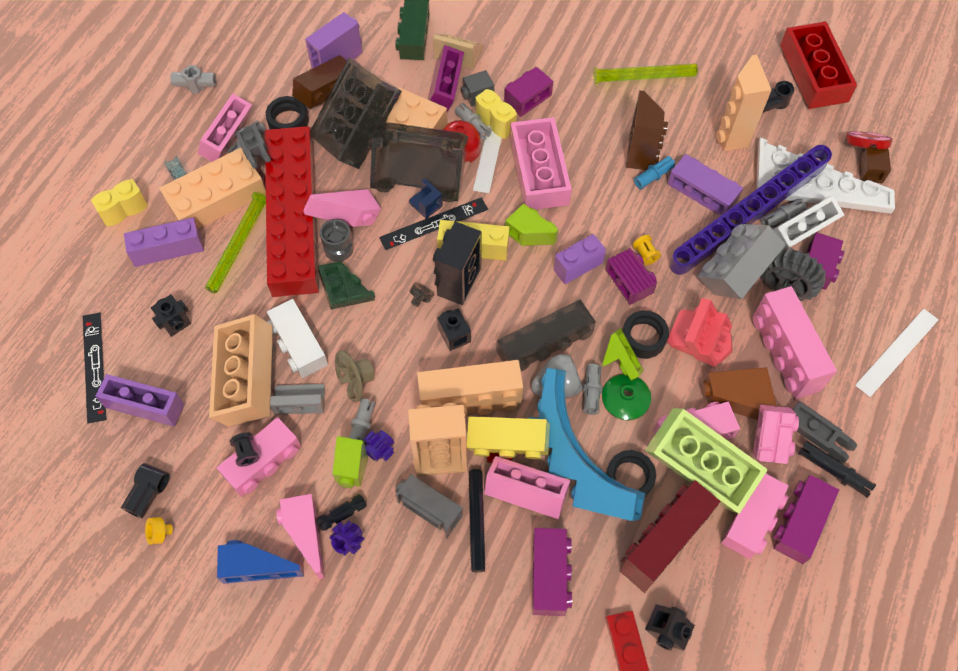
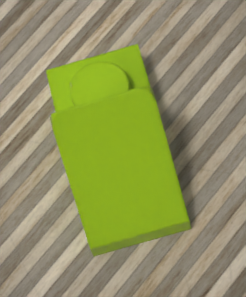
(620, 349)

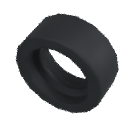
(283, 104)
(653, 320)
(636, 458)

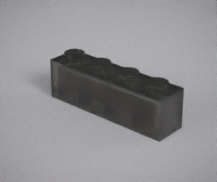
(547, 335)

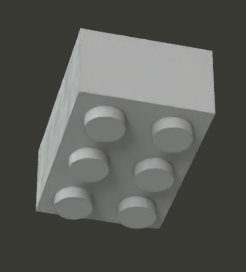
(741, 260)

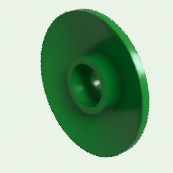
(625, 406)

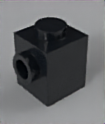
(454, 329)

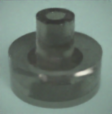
(421, 294)

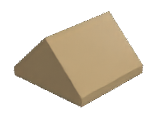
(470, 48)

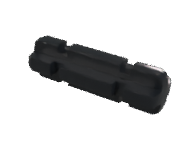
(341, 512)

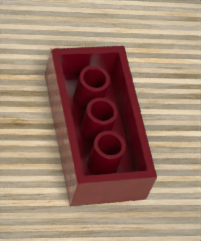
(672, 531)

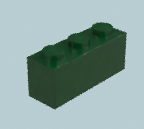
(413, 29)

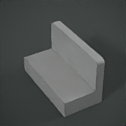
(298, 399)

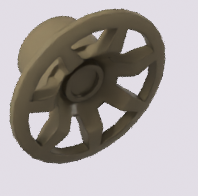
(355, 372)

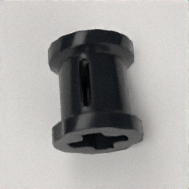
(244, 449)

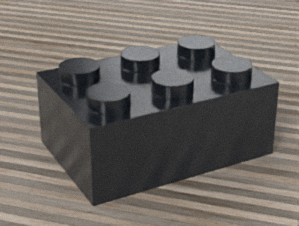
(458, 262)

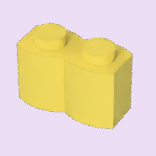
(495, 113)
(119, 202)

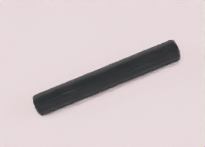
(477, 539)

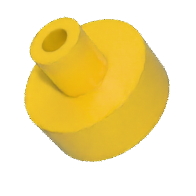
(156, 530)

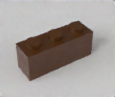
(316, 84)

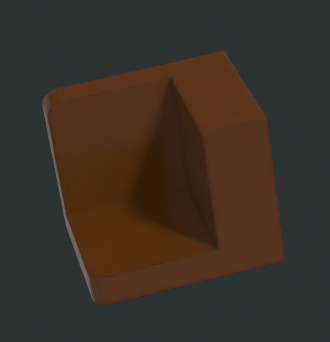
(874, 165)

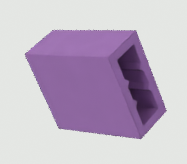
(335, 38)

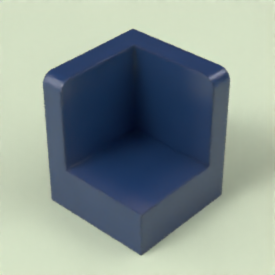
(427, 200)

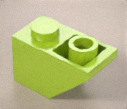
(530, 228)

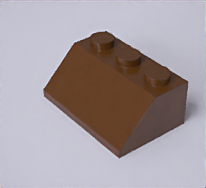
(646, 133)

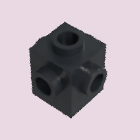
(170, 315)
(670, 627)

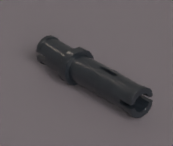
(837, 469)

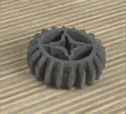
(795, 270)

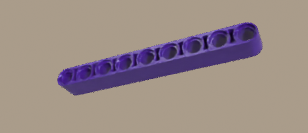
(757, 201)

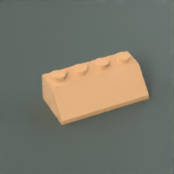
(744, 107)

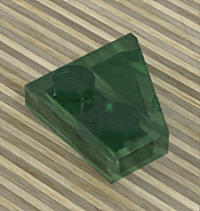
(342, 286)

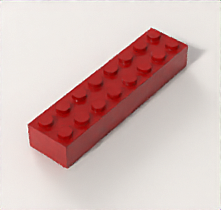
(289, 232)

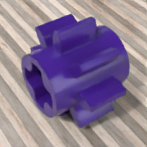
(379, 445)
(346, 538)

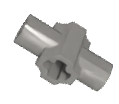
(193, 79)

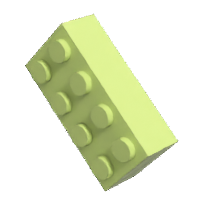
(707, 457)

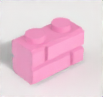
(775, 433)

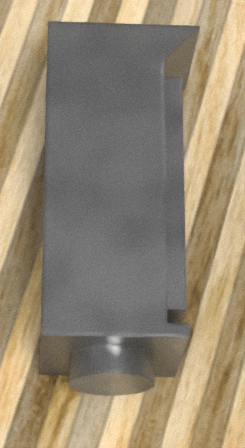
(428, 504)

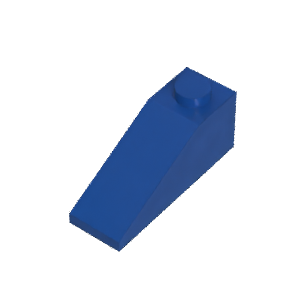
(246, 563)

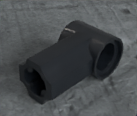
(780, 96)
(147, 484)

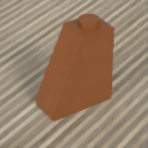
(741, 388)

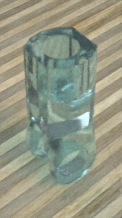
(175, 168)

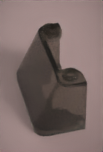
(410, 153)

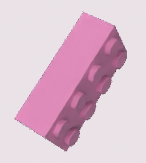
(540, 163)
(793, 343)

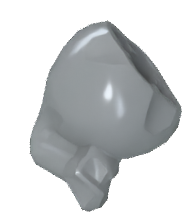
(572, 380)

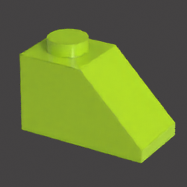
(349, 462)

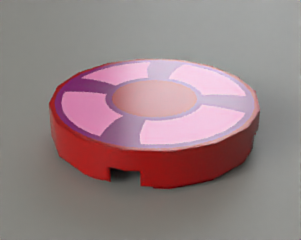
(866, 139)

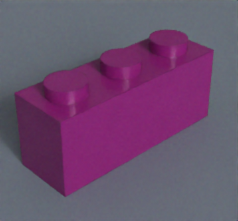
(446, 77)
(805, 519)
(551, 572)

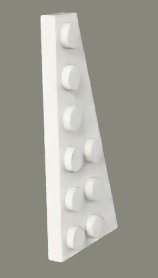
(843, 186)

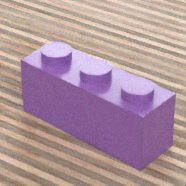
(704, 185)
(163, 242)
(140, 400)

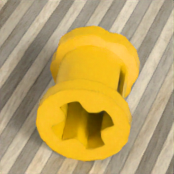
(646, 249)

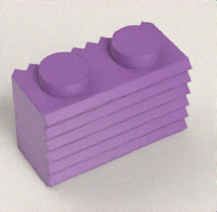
(579, 258)

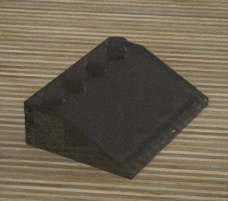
(354, 113)

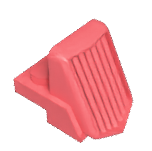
(703, 333)

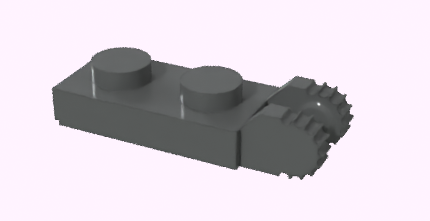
(252, 144)
(823, 432)

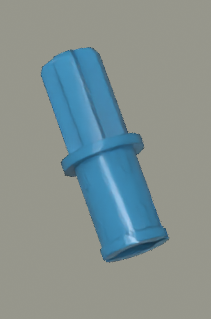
(654, 172)

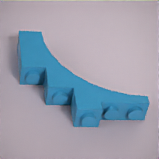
(593, 488)

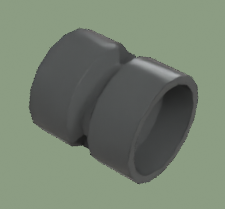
(336, 240)

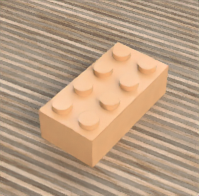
(417, 111)
(213, 189)
(241, 371)
(476, 387)
(438, 439)

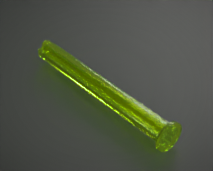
(645, 72)
(236, 243)

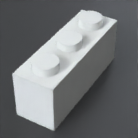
(809, 221)
(296, 339)

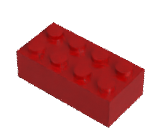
(818, 65)

